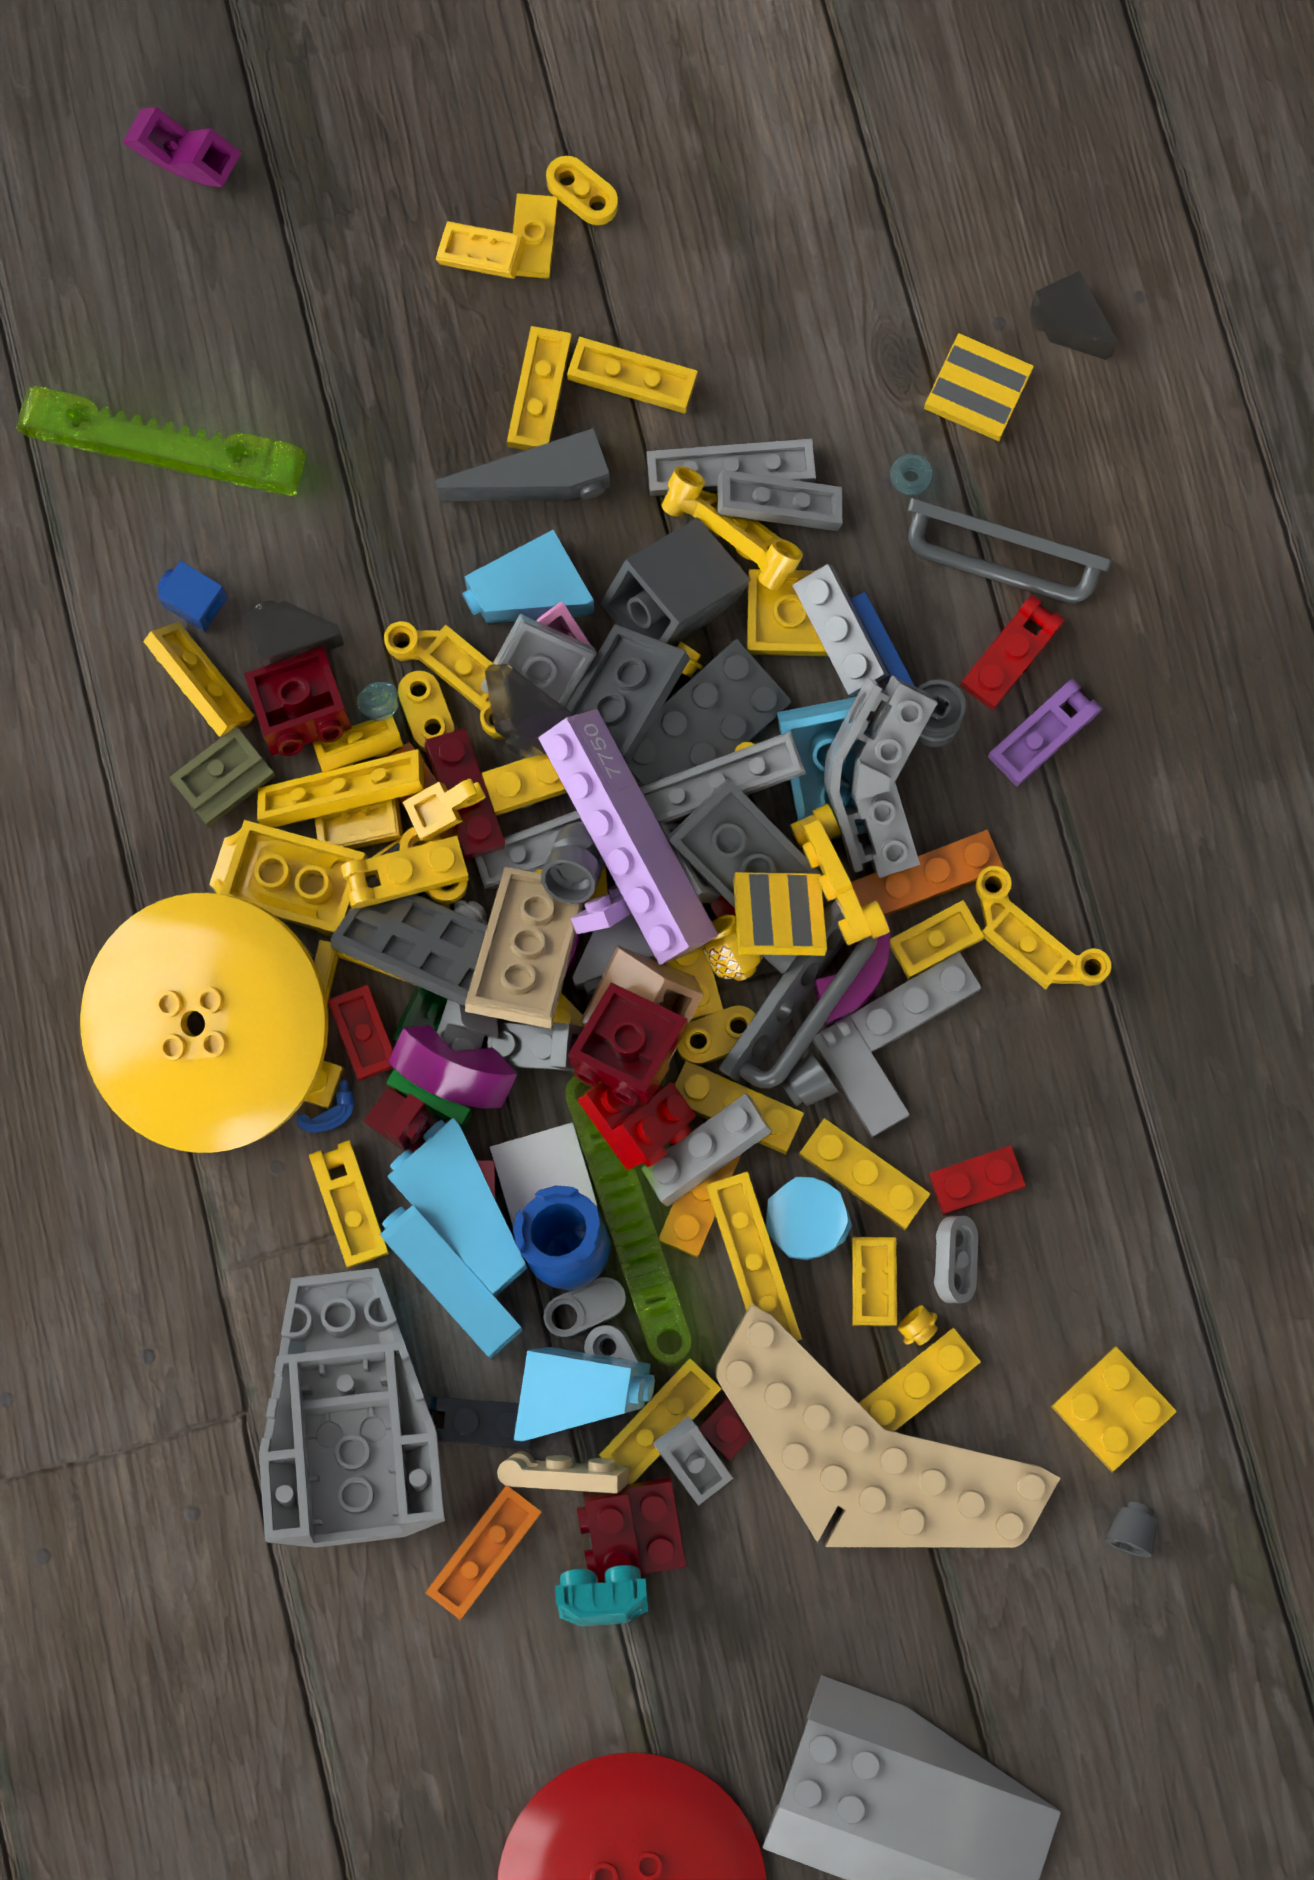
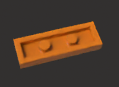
(483, 1552)

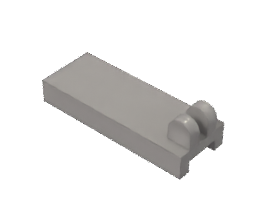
(860, 1077)

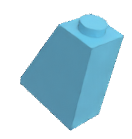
(528, 583)

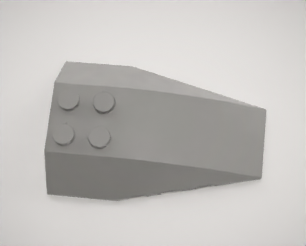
(346, 1421)
(902, 1800)

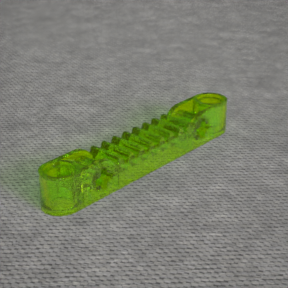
(271, 463)
(632, 1236)

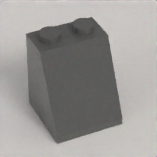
(675, 585)

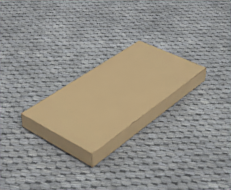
(523, 952)

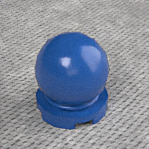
(562, 1238)

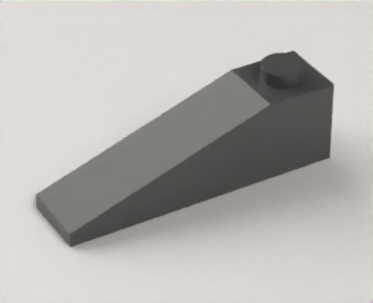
(551, 471)

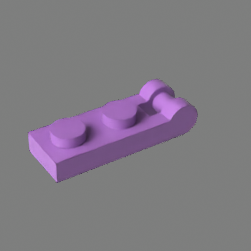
(1043, 733)

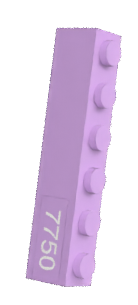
(628, 836)

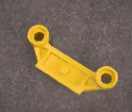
(749, 537)
(450, 659)
(814, 836)
(1029, 943)

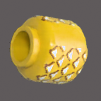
(723, 952)

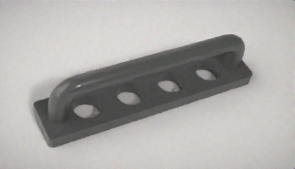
(996, 572)
(789, 993)

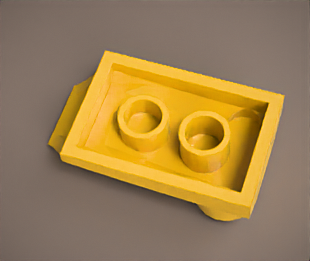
(286, 875)

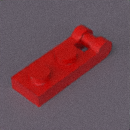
(1011, 653)

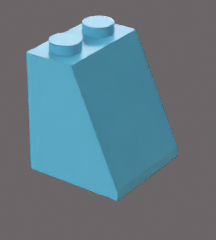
(577, 1388)

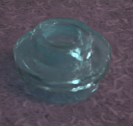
(914, 463)
(378, 700)

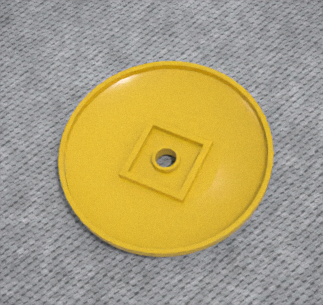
(259, 1013)

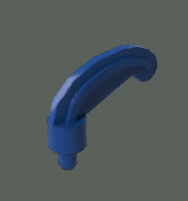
(333, 1117)

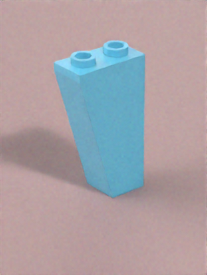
(457, 1202)
(449, 1280)

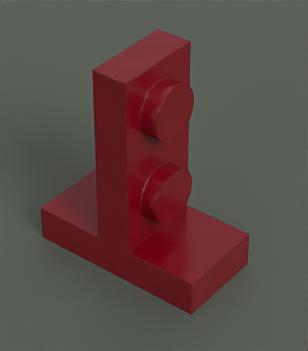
(400, 1119)

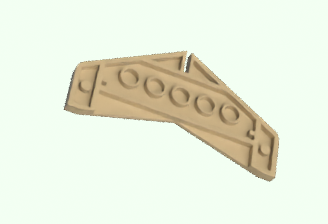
(886, 1482)

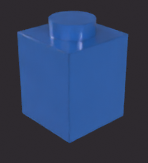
(191, 595)

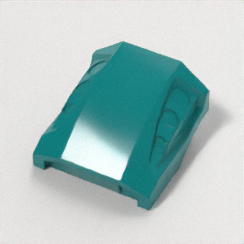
(594, 1604)

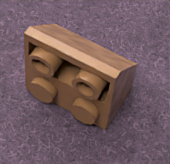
(652, 981)

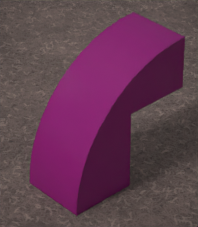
(192, 154)
(863, 985)
(463, 1077)

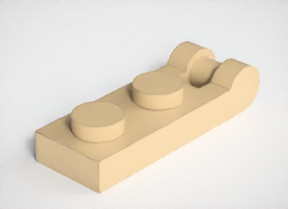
(562, 1474)

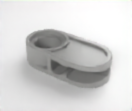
(593, 1303)

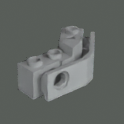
(877, 764)

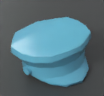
(807, 1218)

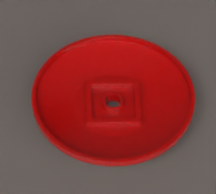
(632, 1822)

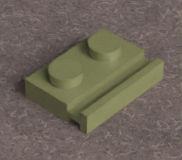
(222, 776)

